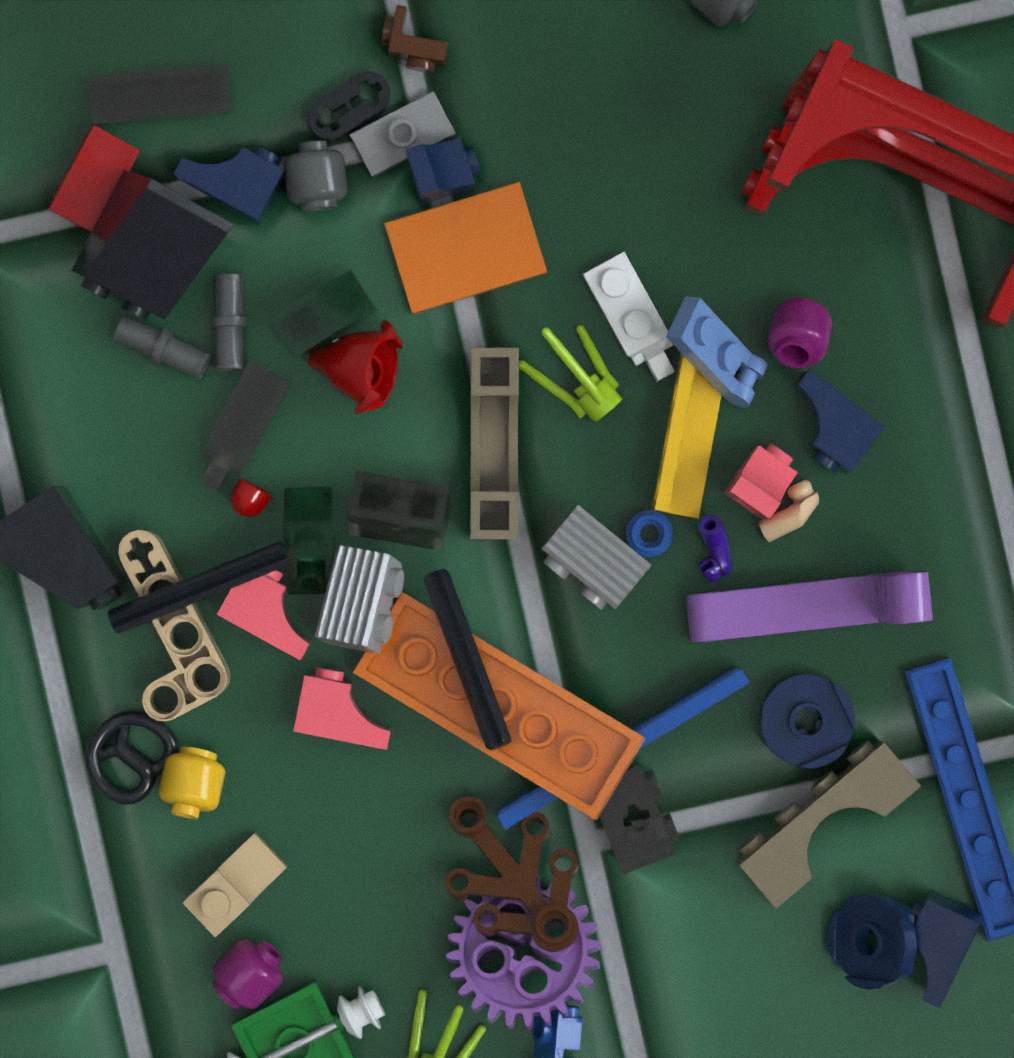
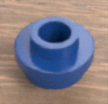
(664, 537)

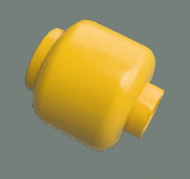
(192, 782)

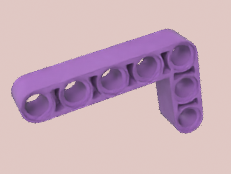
(810, 605)

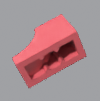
(762, 481)
(261, 611)
(331, 713)

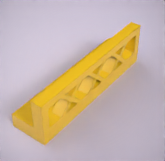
(687, 443)

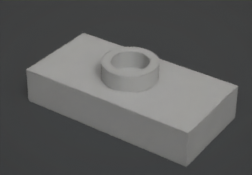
(385, 140)

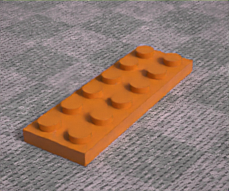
(552, 732)

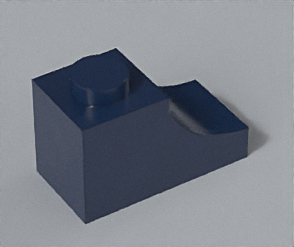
(442, 169)
(242, 183)
(841, 427)
(943, 937)

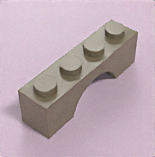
(494, 443)
(870, 781)

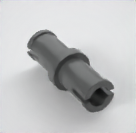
(228, 322)
(162, 347)

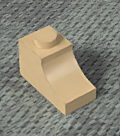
(234, 884)

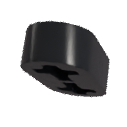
(343, 97)

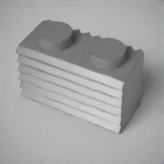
(595, 558)
(360, 599)

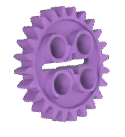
(503, 989)

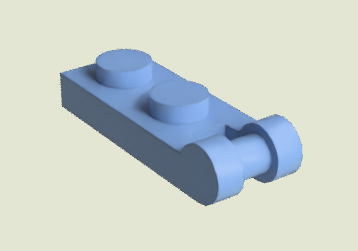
(716, 351)

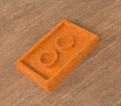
(465, 248)

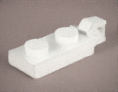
(631, 314)

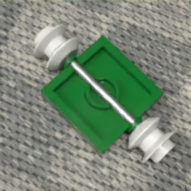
(305, 1025)

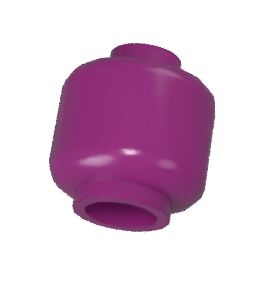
(799, 332)
(247, 973)

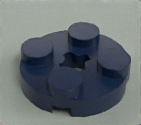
(833, 728)
(895, 937)

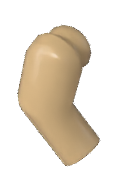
(793, 516)

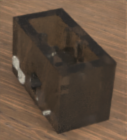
(398, 510)
(646, 843)

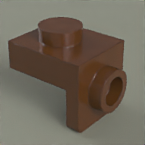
(419, 52)

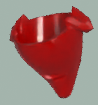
(357, 359)

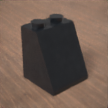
(148, 246)
(60, 550)

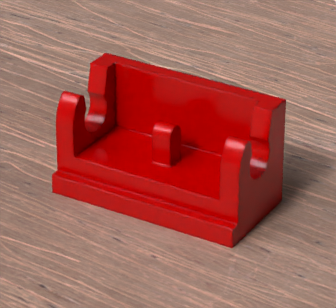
(92, 177)

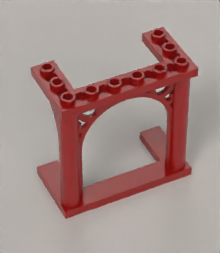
(861, 113)

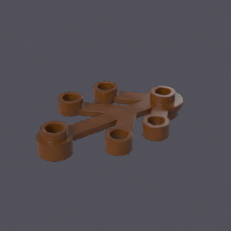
(516, 881)

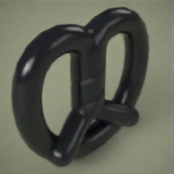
(128, 754)

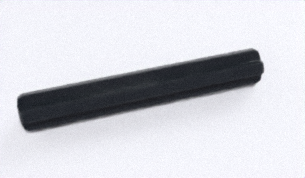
(198, 587)
(467, 659)

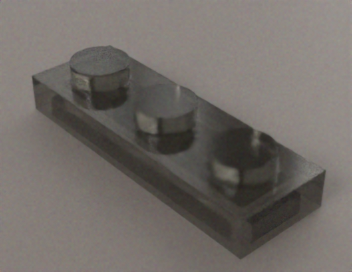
(160, 95)

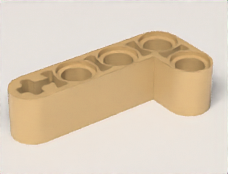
(186, 660)

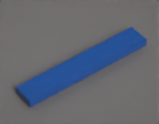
(650, 728)
(965, 793)

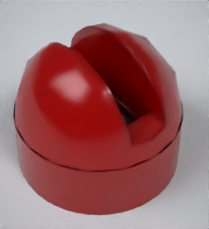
(249, 498)

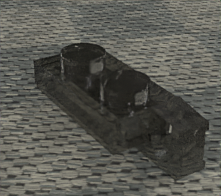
(243, 423)

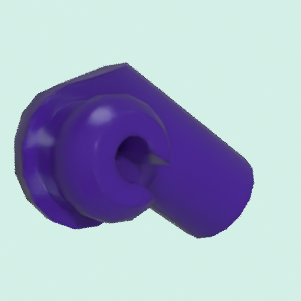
(718, 546)

